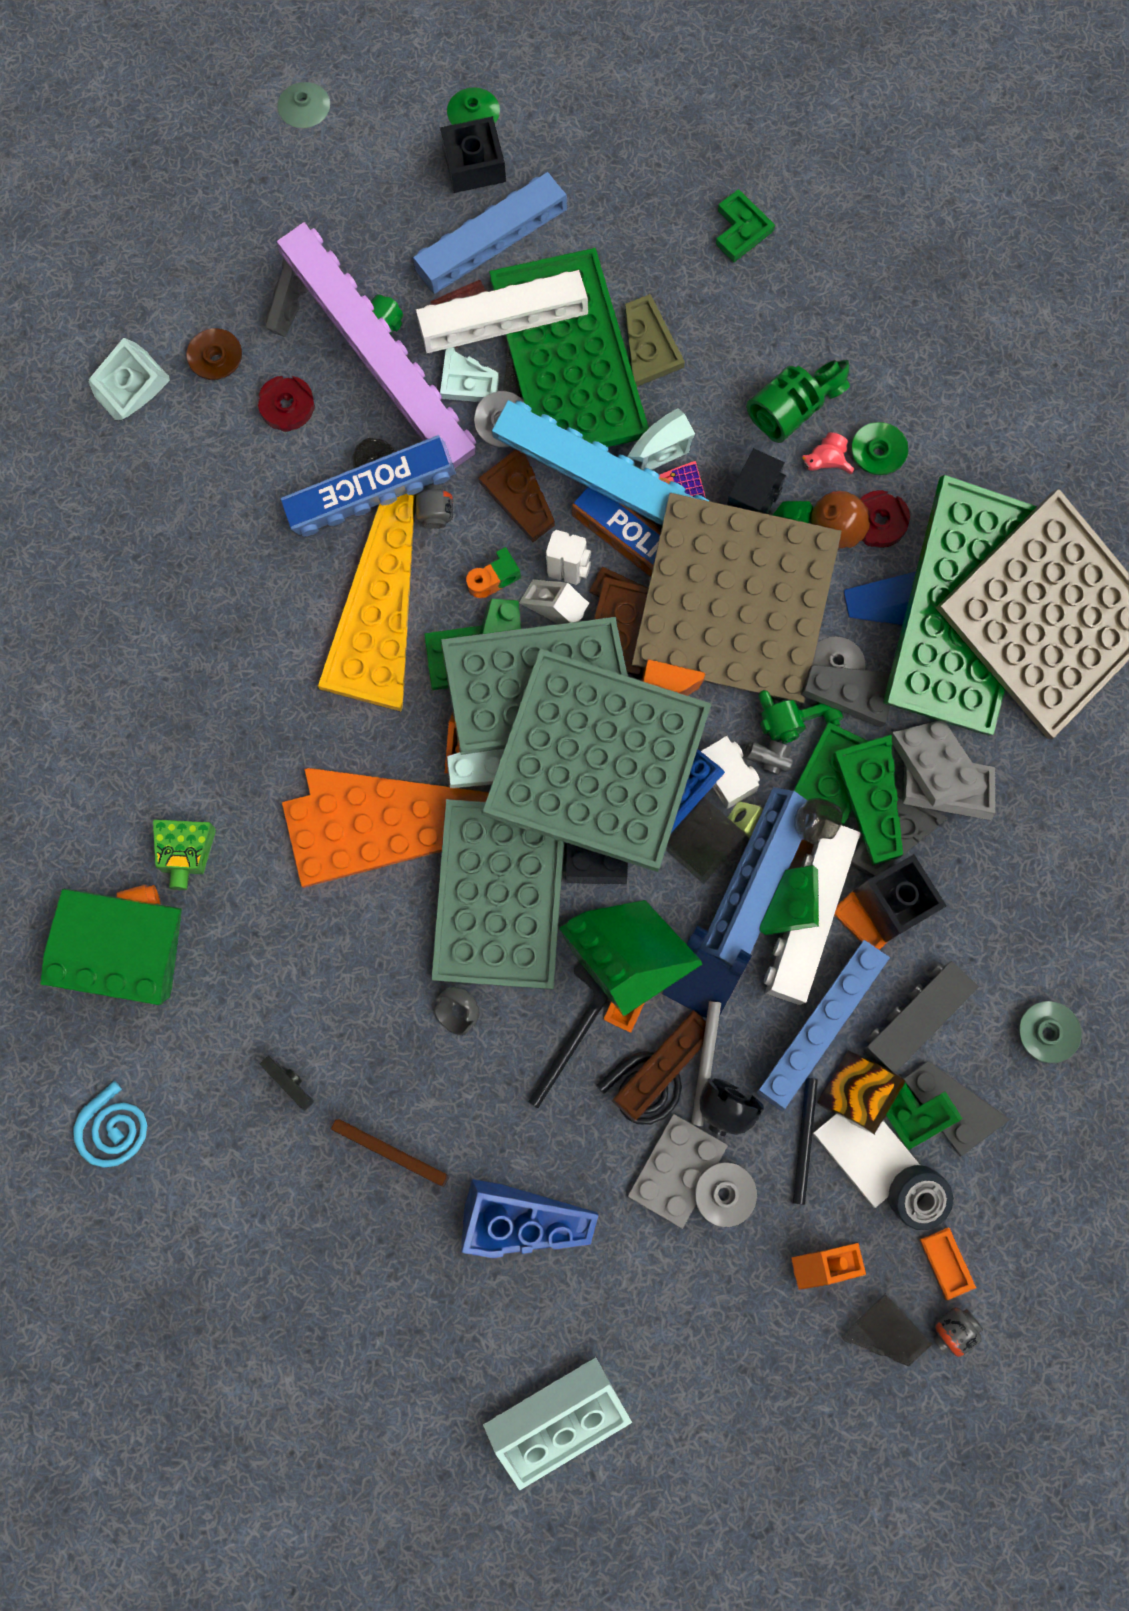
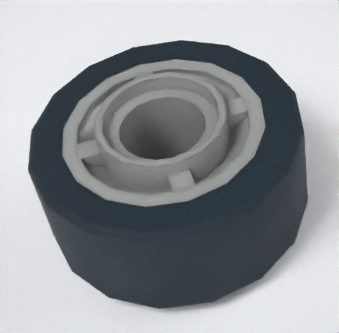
(932, 1208)

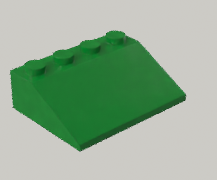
(112, 947)
(629, 952)

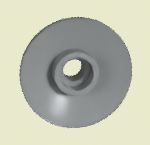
(489, 412)
(842, 648)
(741, 1195)

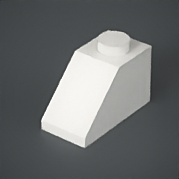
(555, 601)

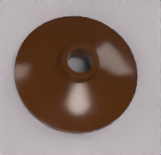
(212, 343)

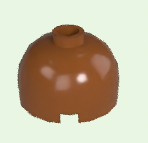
(842, 512)

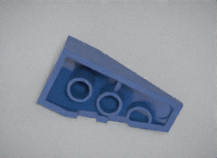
(880, 600)
(514, 1220)

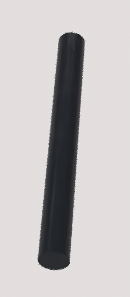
(805, 1141)

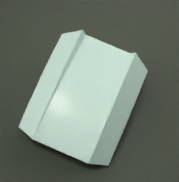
(127, 380)
(663, 441)

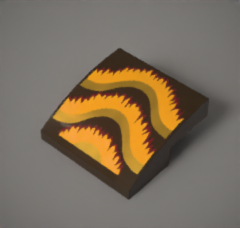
(861, 1092)

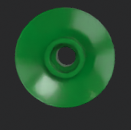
(460, 111)
(883, 437)

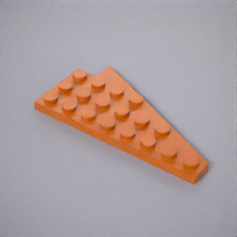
(365, 823)

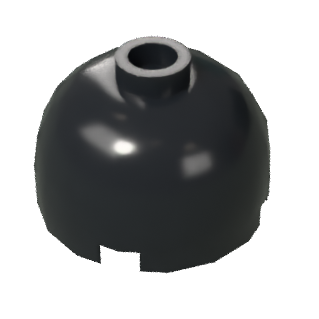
(727, 1108)

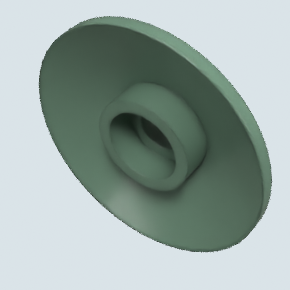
(303, 113)
(1065, 1030)

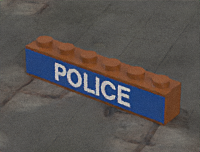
(619, 527)

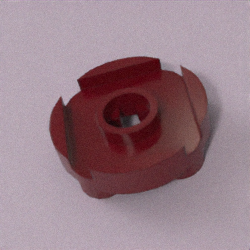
(286, 388)
(898, 519)

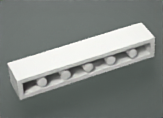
(502, 311)
(801, 949)

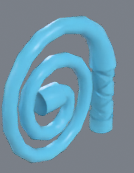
(113, 1133)

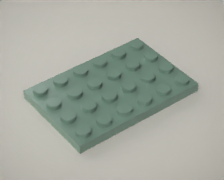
(493, 670)
(496, 902)

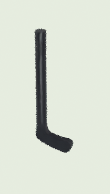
(575, 1038)

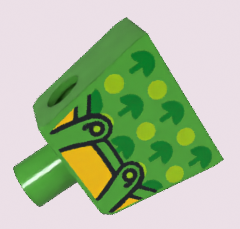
(182, 849)

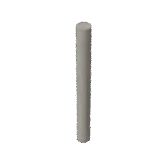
(706, 1058)

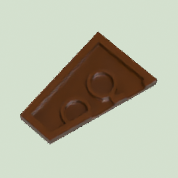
(519, 495)

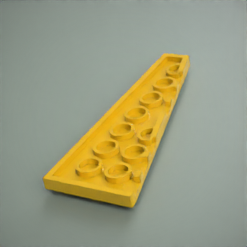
(372, 633)

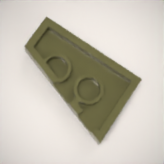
(650, 342)

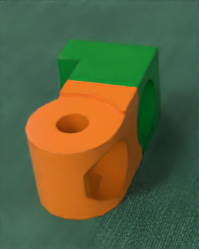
(493, 577)

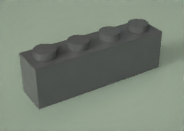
(921, 1017)

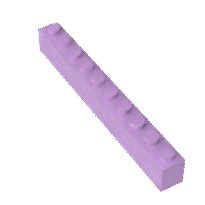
(373, 342)

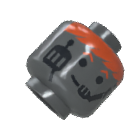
(434, 507)
(957, 1332)

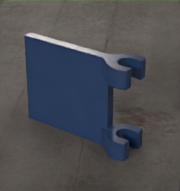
(708, 982)

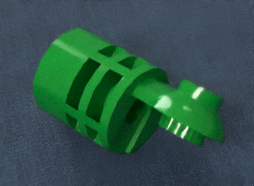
(794, 397)

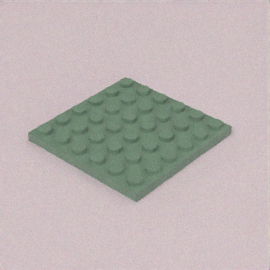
(597, 760)

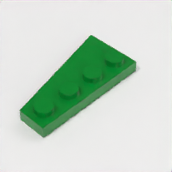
(870, 786)

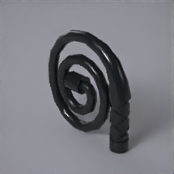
(622, 1068)

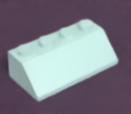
(556, 1424)

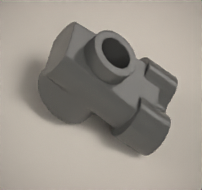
(774, 757)

